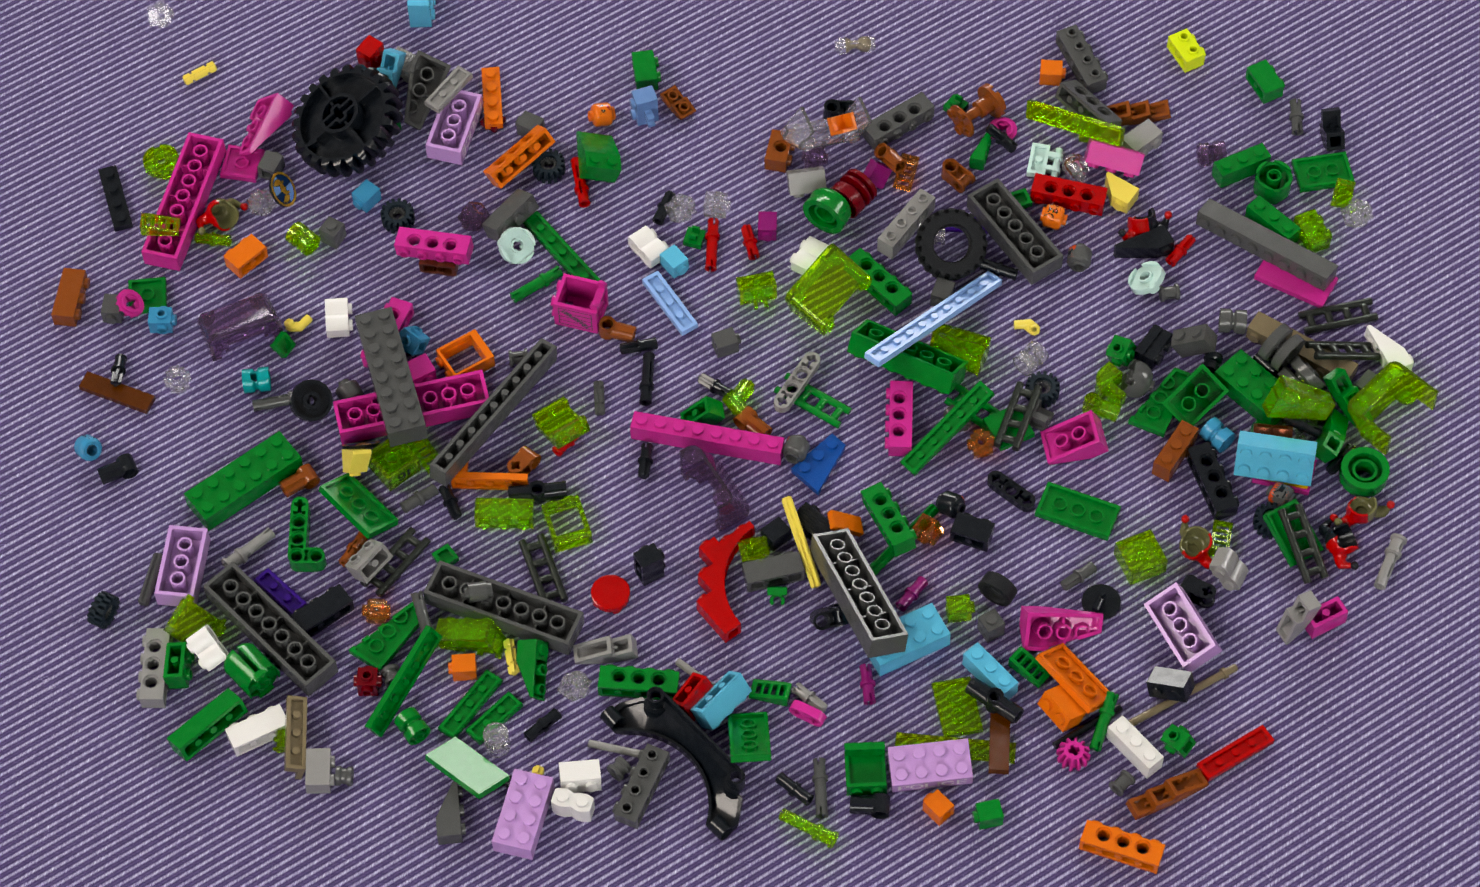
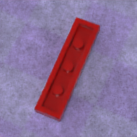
(1235, 753)

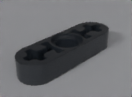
(1007, 483)

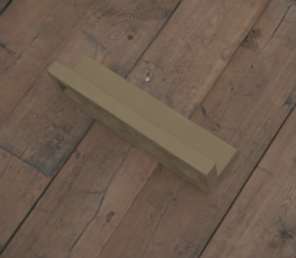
(295, 735)

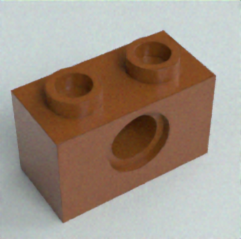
(778, 160)

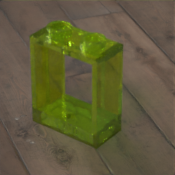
(571, 539)

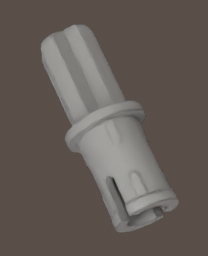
(809, 697)

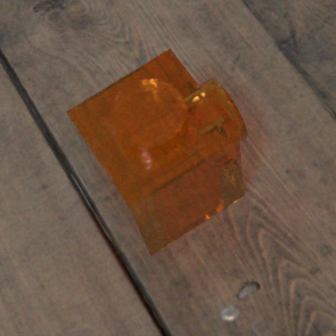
(928, 529)

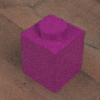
(767, 226)

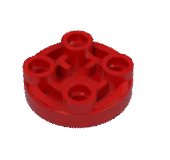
(610, 593)

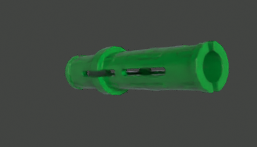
(543, 280)
(1105, 716)

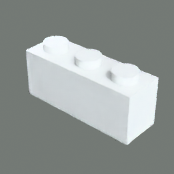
(256, 729)
(1134, 746)

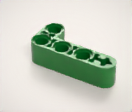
(302, 550)

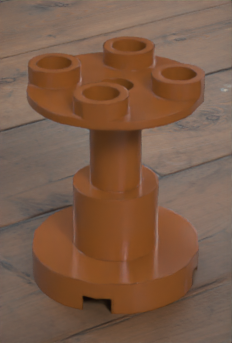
(988, 103)

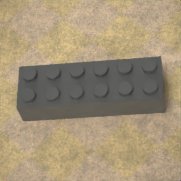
(1014, 231)

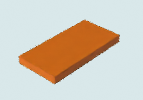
(1073, 677)

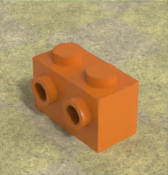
(245, 256)
(1061, 708)

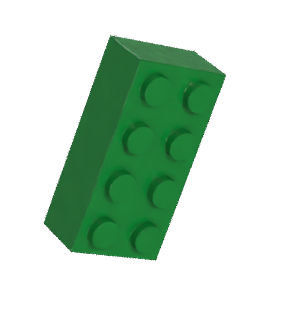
(1247, 384)

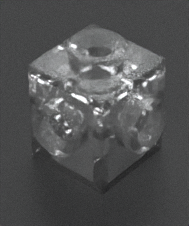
(155, 19)
(266, 204)
(716, 204)
(680, 208)
(1357, 213)
(177, 386)
(574, 685)

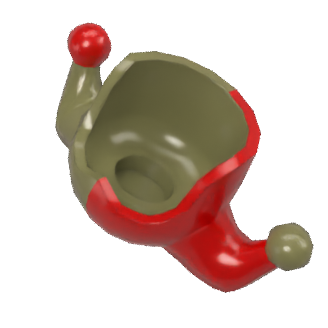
(221, 214)
(1363, 510)
(1195, 543)

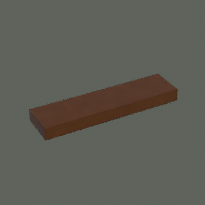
(121, 394)
(999, 744)

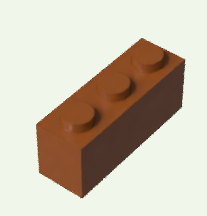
(70, 297)
(1174, 451)

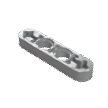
(799, 383)

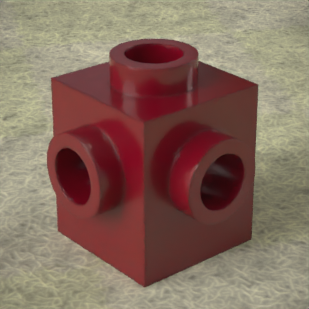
(368, 681)

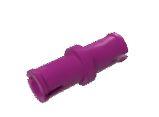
(911, 593)
(867, 684)

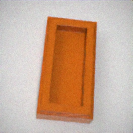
(841, 520)

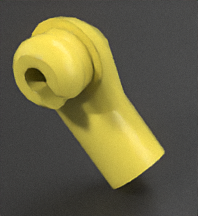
(1028, 325)
(292, 326)

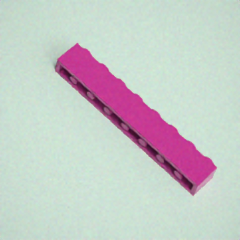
(708, 437)

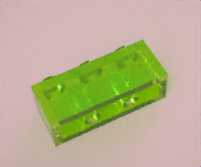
(504, 513)

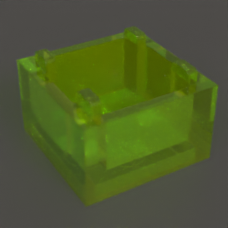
(1140, 557)

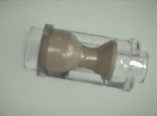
(864, 44)

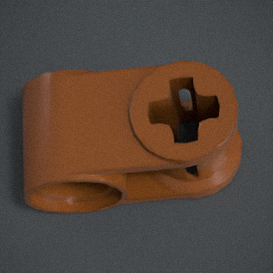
(959, 177)
(524, 461)

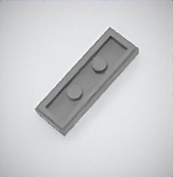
(448, 89)

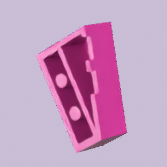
(1113, 158)

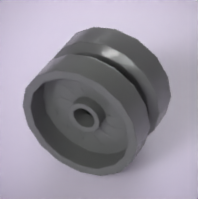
(1281, 347)
(1304, 373)

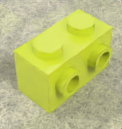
(1186, 50)

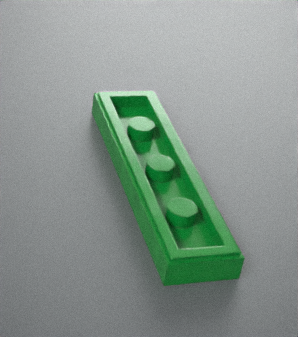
(470, 704)

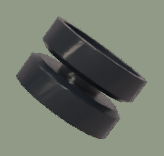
(322, 400)

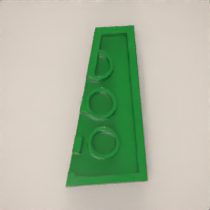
(1152, 414)
(385, 643)

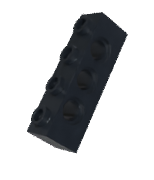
(1219, 507)

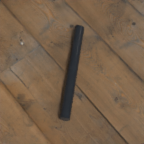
(1082, 729)

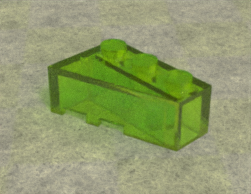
(963, 344)
(1297, 401)
(471, 634)

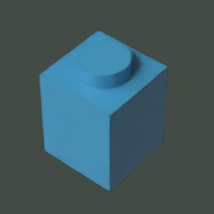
(366, 196)

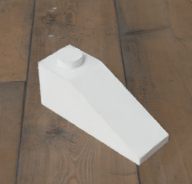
(1388, 349)

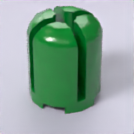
(251, 670)

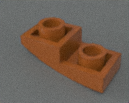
(679, 105)

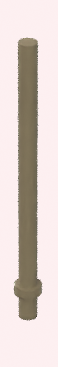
(1223, 673)

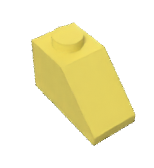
(1120, 193)
(355, 460)

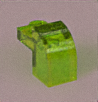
(1107, 384)

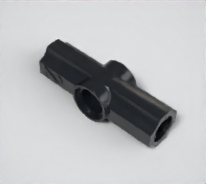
(548, 491)
(986, 695)

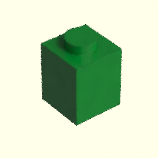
(988, 814)

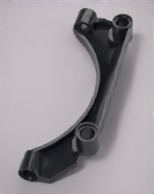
(671, 725)

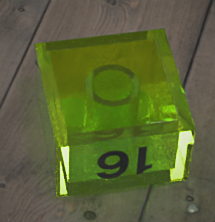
(393, 464)

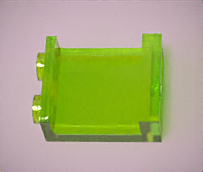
(560, 423)
(190, 618)

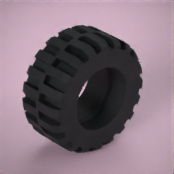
(925, 244)

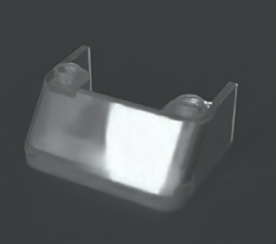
(815, 134)

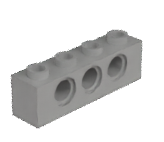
(905, 224)
(155, 696)

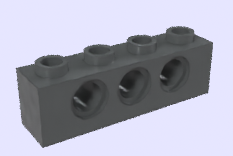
(1082, 101)
(910, 114)

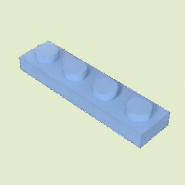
(670, 303)

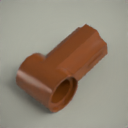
(890, 158)
(617, 330)
(749, 421)
(303, 478)

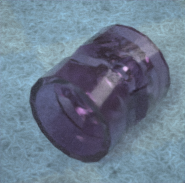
(1209, 153)

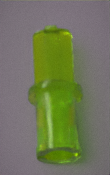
(213, 239)

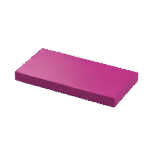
(1291, 285)

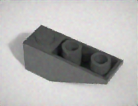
(449, 817)

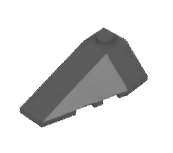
(424, 78)

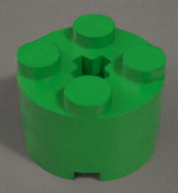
(1273, 181)

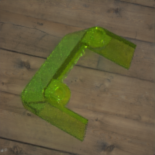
(1390, 383)

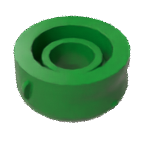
(827, 210)
(1365, 460)

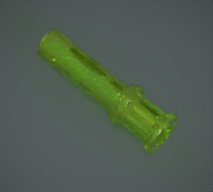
(817, 832)

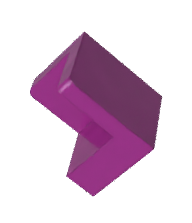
(877, 173)

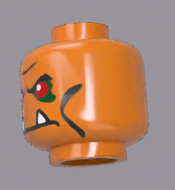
(1053, 216)

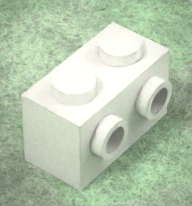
(580, 775)

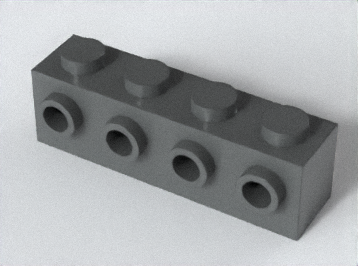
(1081, 59)
(641, 786)

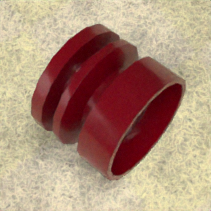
(856, 189)

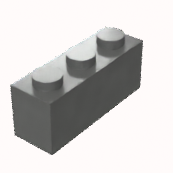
(510, 213)
(773, 571)

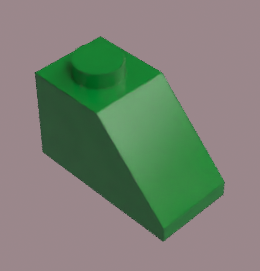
(705, 411)

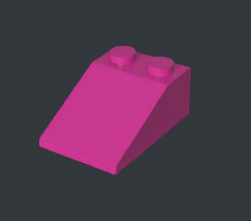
(1074, 439)

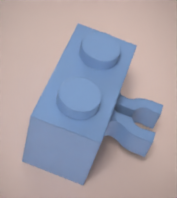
(644, 106)

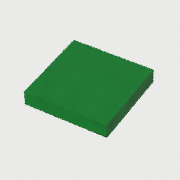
(151, 290)
(993, 424)

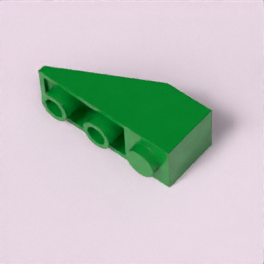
(1332, 436)
(533, 665)

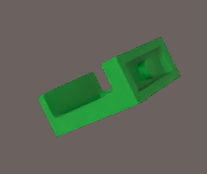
(865, 768)

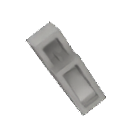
(1298, 616)
(606, 650)

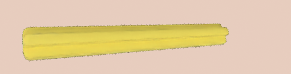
(801, 542)

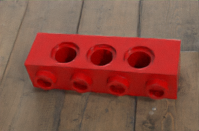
(1068, 194)

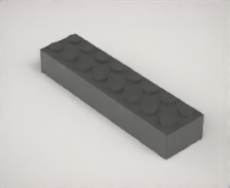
(391, 377)
(858, 593)
(510, 608)
(270, 629)

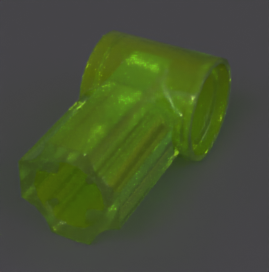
(736, 398)
(1101, 407)

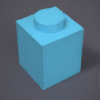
(674, 261)

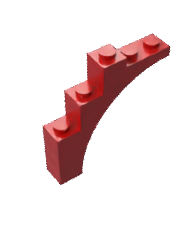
(718, 557)

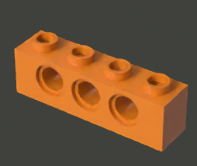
(519, 156)
(1127, 855)

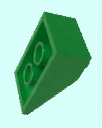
(598, 157)
(1195, 395)

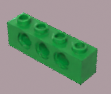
(881, 290)
(888, 519)
(628, 688)

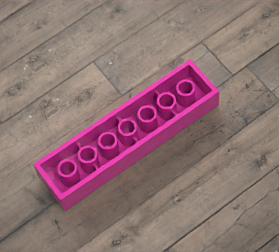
(185, 199)
(439, 399)

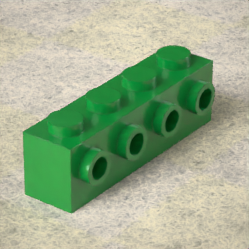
(207, 724)

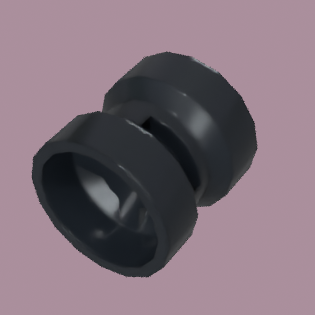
(1212, 361)

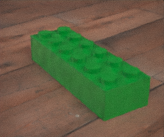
(918, 362)
(243, 480)

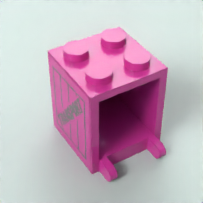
(588, 301)

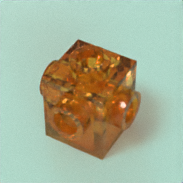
(980, 450)

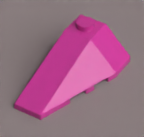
(266, 119)
(1050, 626)

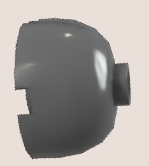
(1137, 380)

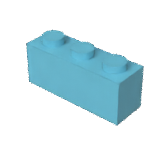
(989, 670)
(721, 700)

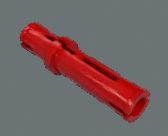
(582, 195)
(712, 237)

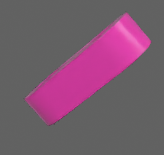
(807, 713)

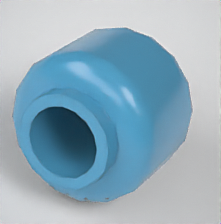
(88, 447)

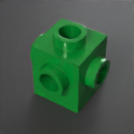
(1121, 351)
(1177, 740)

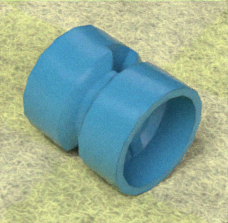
(1219, 436)

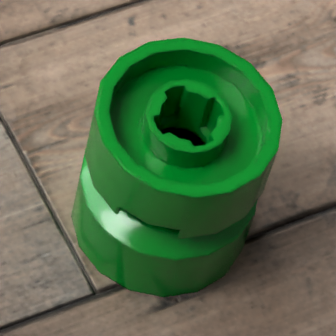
(412, 726)

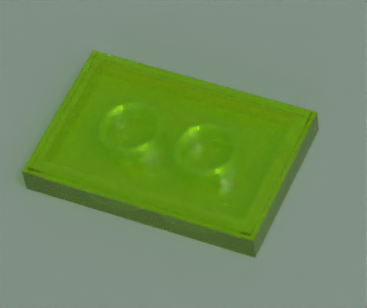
(956, 708)

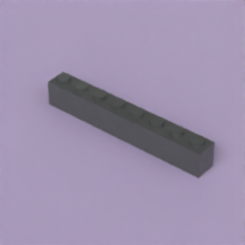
(1266, 244)

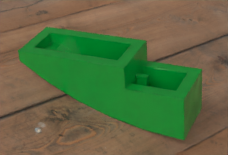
(1341, 389)

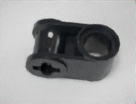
(835, 107)
(1199, 590)
(832, 617)

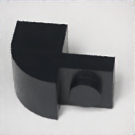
(1330, 129)

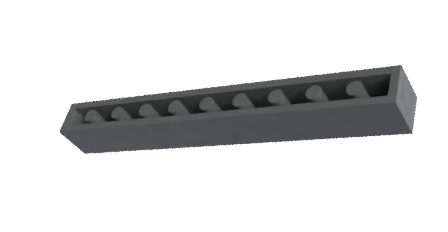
(493, 412)

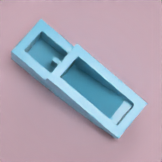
(392, 64)

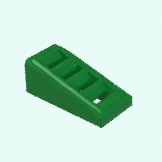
(980, 154)
(1027, 657)
(776, 685)

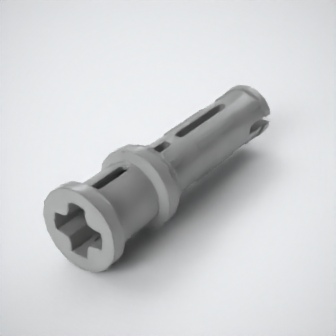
(241, 554)
(1392, 554)

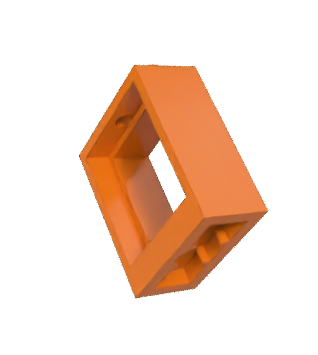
(465, 341)

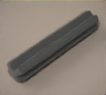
(150, 580)

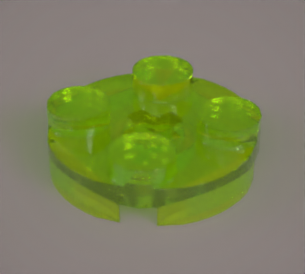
(162, 170)

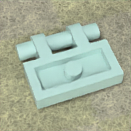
(1039, 158)

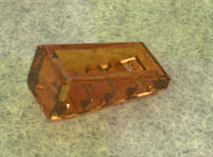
(914, 160)

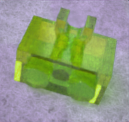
(756, 288)

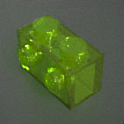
(1313, 231)

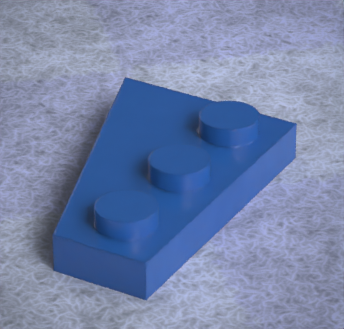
(819, 463)

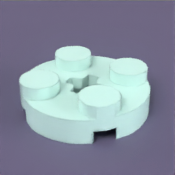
(526, 246)
(1147, 278)

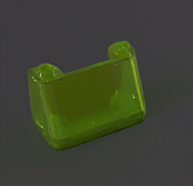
(826, 288)

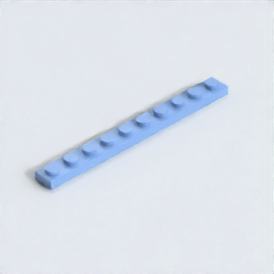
(932, 319)

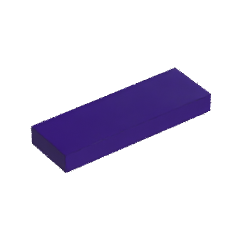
(279, 591)

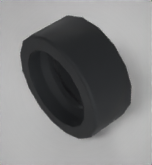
(997, 588)

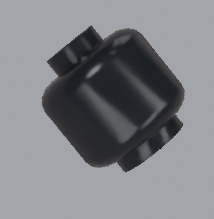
(950, 504)

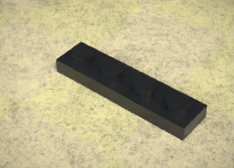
(115, 198)

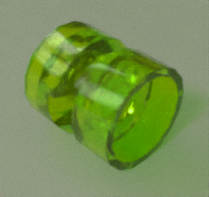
(302, 238)

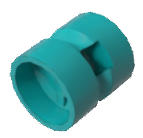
(263, 381)

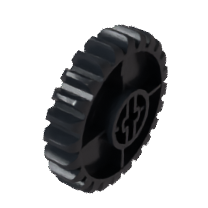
(347, 120)

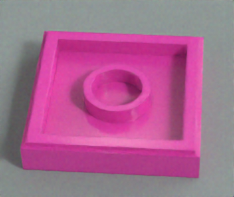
(239, 167)

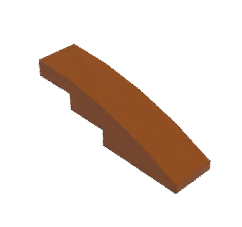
(1141, 111)
(1167, 794)

